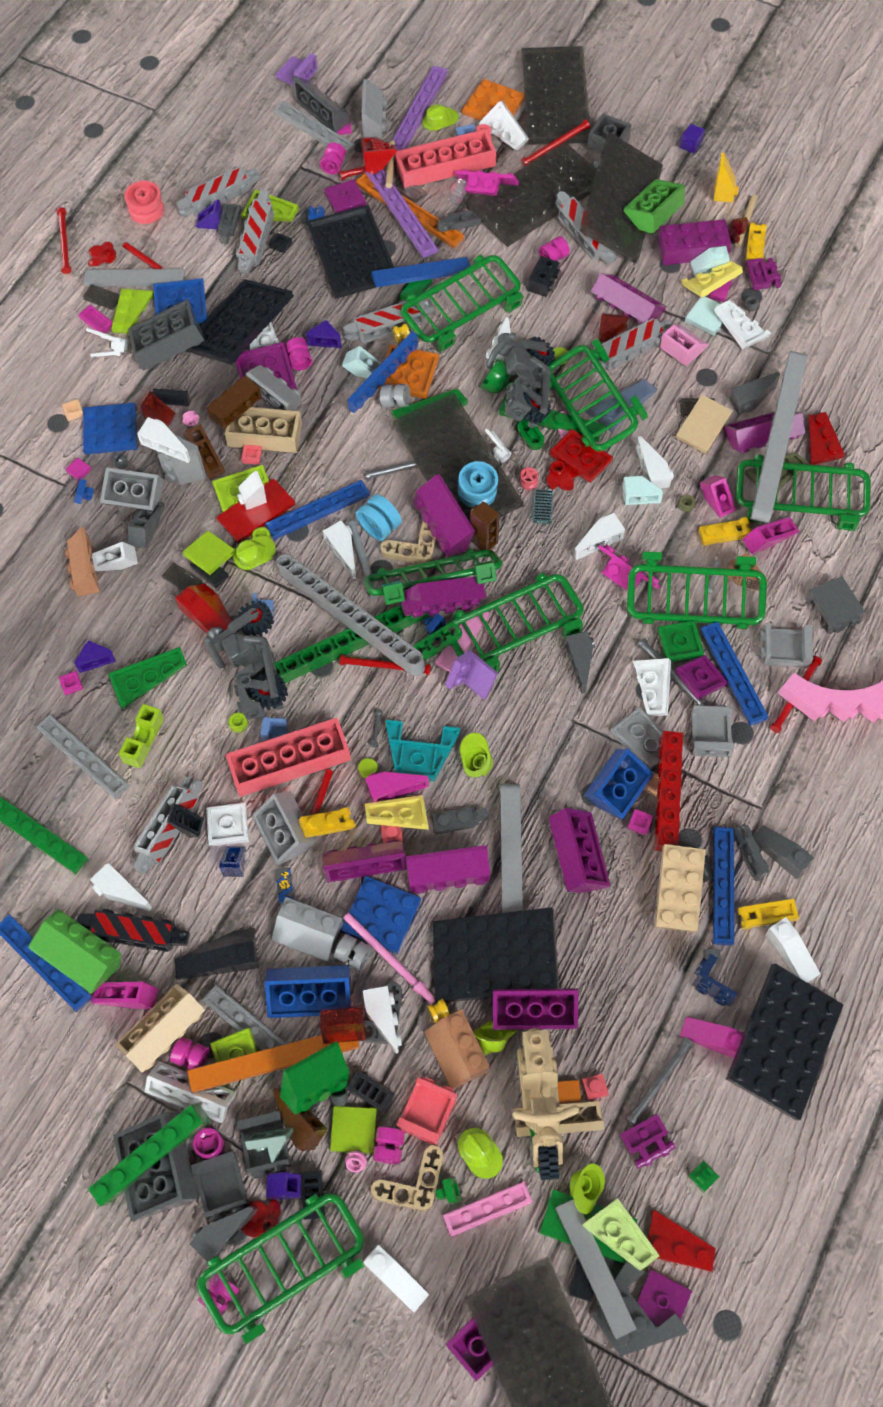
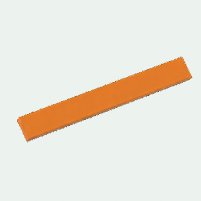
(427, 220)
(258, 1063)

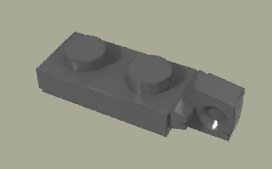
(228, 221)
(458, 221)
(458, 819)
(751, 853)

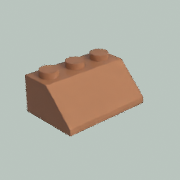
(81, 564)
(457, 1050)

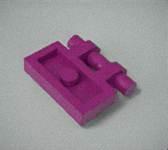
(758, 273)
(643, 1135)

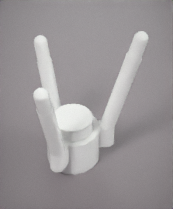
(118, 344)
(500, 452)

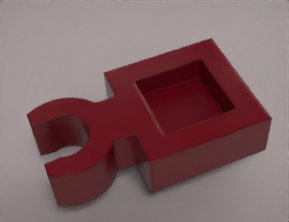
(737, 227)

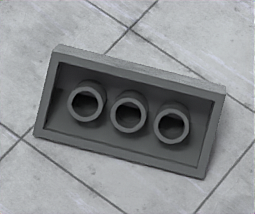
(320, 105)

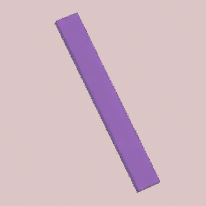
(419, 107)
(403, 214)

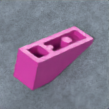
(770, 535)
(392, 785)
(126, 994)
(712, 1036)

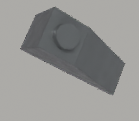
(750, 395)
(144, 526)
(580, 650)
(783, 851)
(215, 1237)

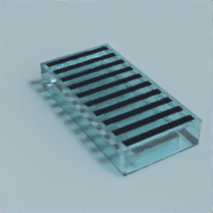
(543, 506)

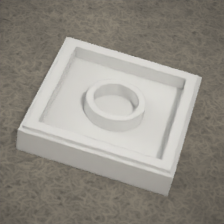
(227, 824)

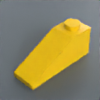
(725, 182)

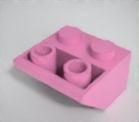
(682, 344)

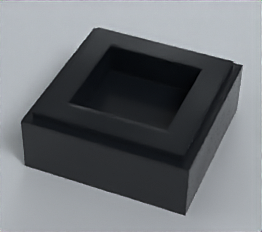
(281, 243)

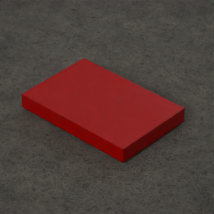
(580, 458)

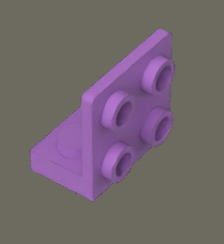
(300, 68)
(472, 672)

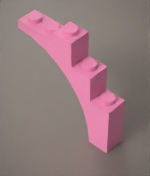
(818, 700)

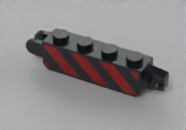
(134, 931)

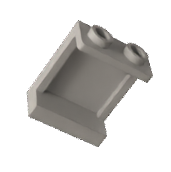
(787, 646)
(711, 731)

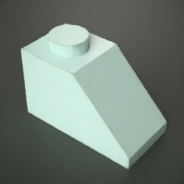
(709, 259)
(360, 362)
(640, 491)

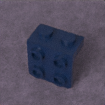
(707, 985)

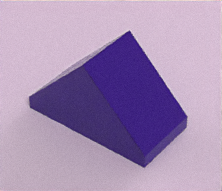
(210, 216)
(324, 336)
(93, 656)

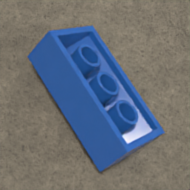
(306, 990)

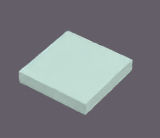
(704, 316)

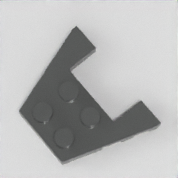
(645, 1333)

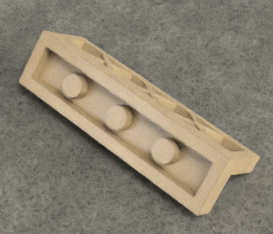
(569, 1126)

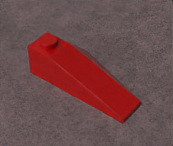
(376, 153)
(203, 607)

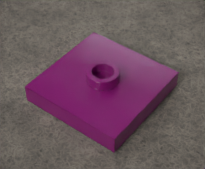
(345, 196)
(701, 677)
(662, 1298)

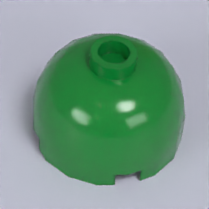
(496, 378)

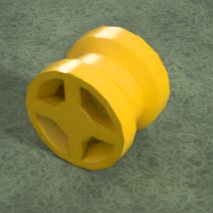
(400, 333)
(438, 1011)

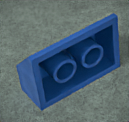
(619, 783)

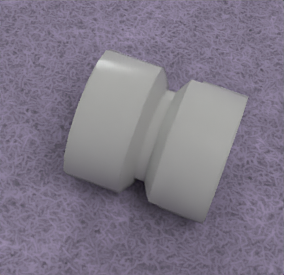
(395, 395)
(347, 947)

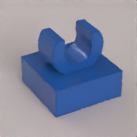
(314, 213)
(83, 492)
(434, 624)

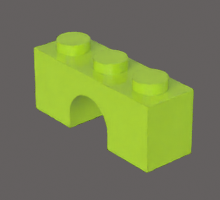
(147, 727)

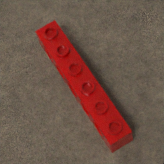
(668, 789)

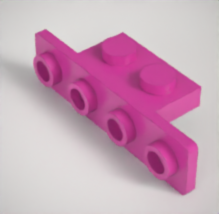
(485, 183)
(619, 568)

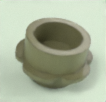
(686, 499)

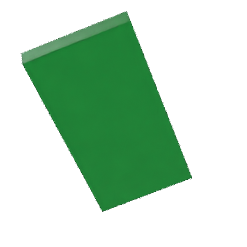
(553, 1227)

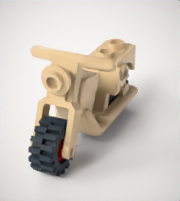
(541, 1101)

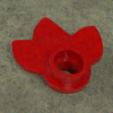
(102, 254)
(561, 478)
(265, 1215)

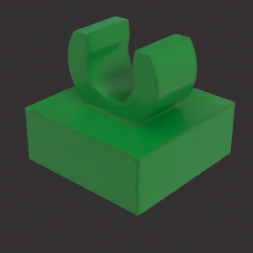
(703, 1176)
(449, 1192)

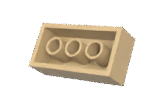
(266, 428)
(679, 888)
(160, 1028)

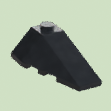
(224, 955)

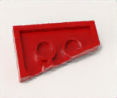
(823, 440)
(679, 1245)

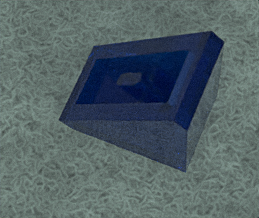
(233, 861)

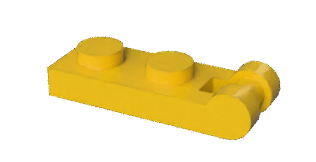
(755, 241)
(724, 531)
(326, 823)
(768, 913)

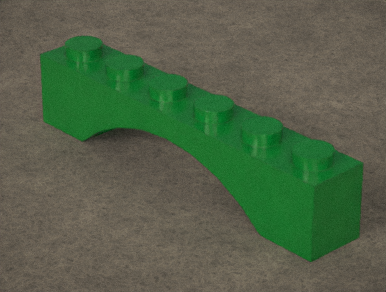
(149, 1153)

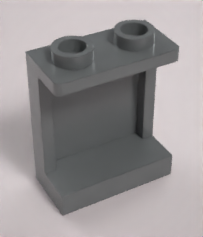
(836, 604)
(259, 1161)
(220, 1186)

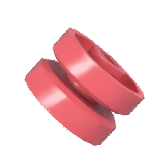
(144, 202)

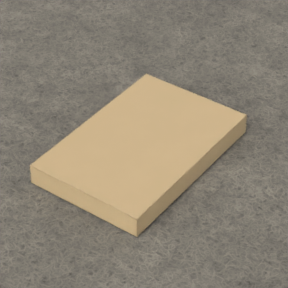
(704, 424)

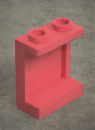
(427, 1111)

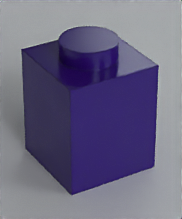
(692, 138)
(283, 1186)

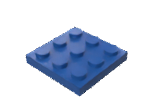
(172, 293)
(109, 428)
(383, 913)

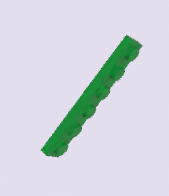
(558, 420)
(41, 837)

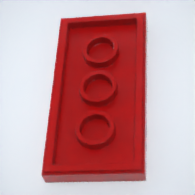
(242, 522)

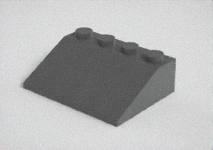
(165, 335)
(167, 1182)

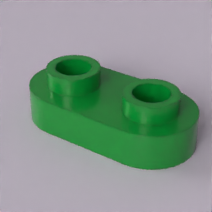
(530, 436)

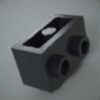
(544, 276)

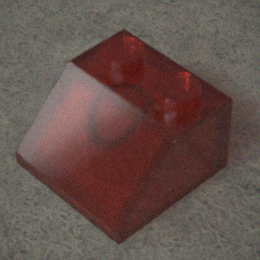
(343, 1024)

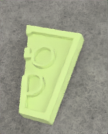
(622, 1234)

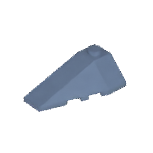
(641, 389)

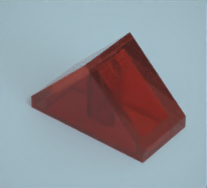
(611, 326)
(156, 409)

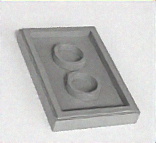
(640, 736)

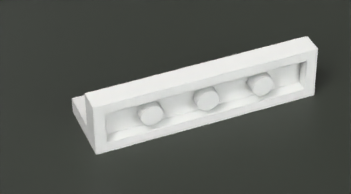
(180, 1094)

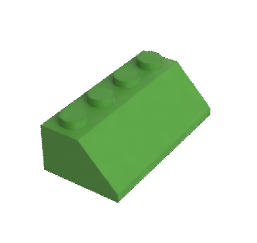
(655, 205)
(75, 951)

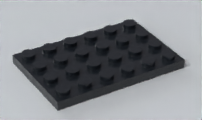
(349, 249)
(240, 320)
(494, 953)
(785, 1042)

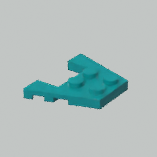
(420, 757)

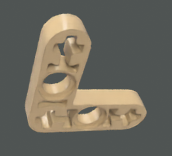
(417, 549)
(414, 1192)

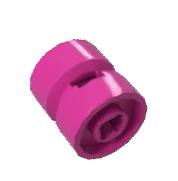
(333, 158)
(555, 250)
(298, 354)
(188, 1054)
(392, 1138)
(209, 1144)
(217, 1287)

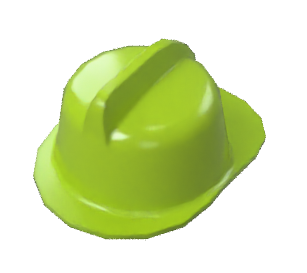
(439, 117)
(254, 552)
(476, 755)
(492, 1040)
(480, 1153)
(587, 1187)

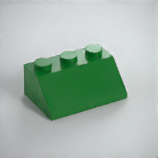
(314, 1078)

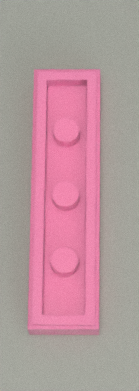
(448, 655)
(487, 1209)

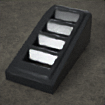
(195, 825)
(374, 1085)
(304, 1195)

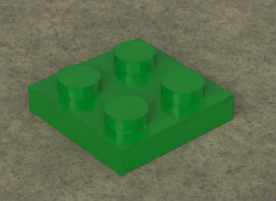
(680, 641)

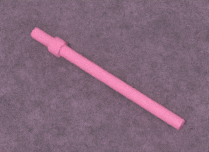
(418, 986)

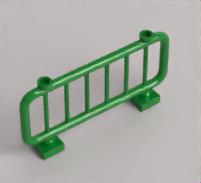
(446, 336)
(630, 412)
(848, 518)
(744, 564)
(394, 593)
(571, 624)
(217, 1264)

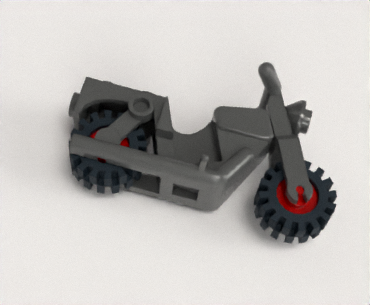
(530, 391)
(259, 677)

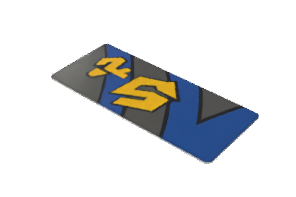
(284, 884)

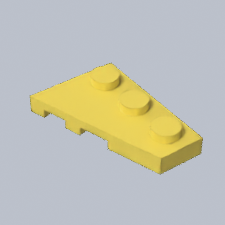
(708, 282)
(400, 812)

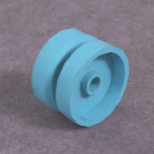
(477, 484)
(378, 517)

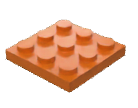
(487, 97)
(415, 372)

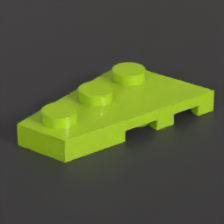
(282, 209)
(129, 308)
(227, 487)

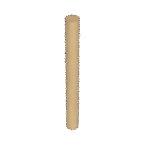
(390, 165)
(748, 214)

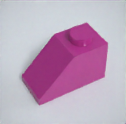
(718, 495)

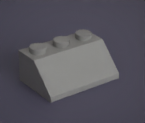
(373, 111)
(274, 390)
(181, 471)
(131, 489)
(280, 827)
(307, 929)

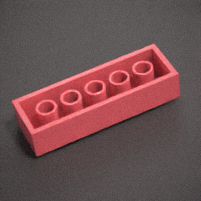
(444, 157)
(288, 757)

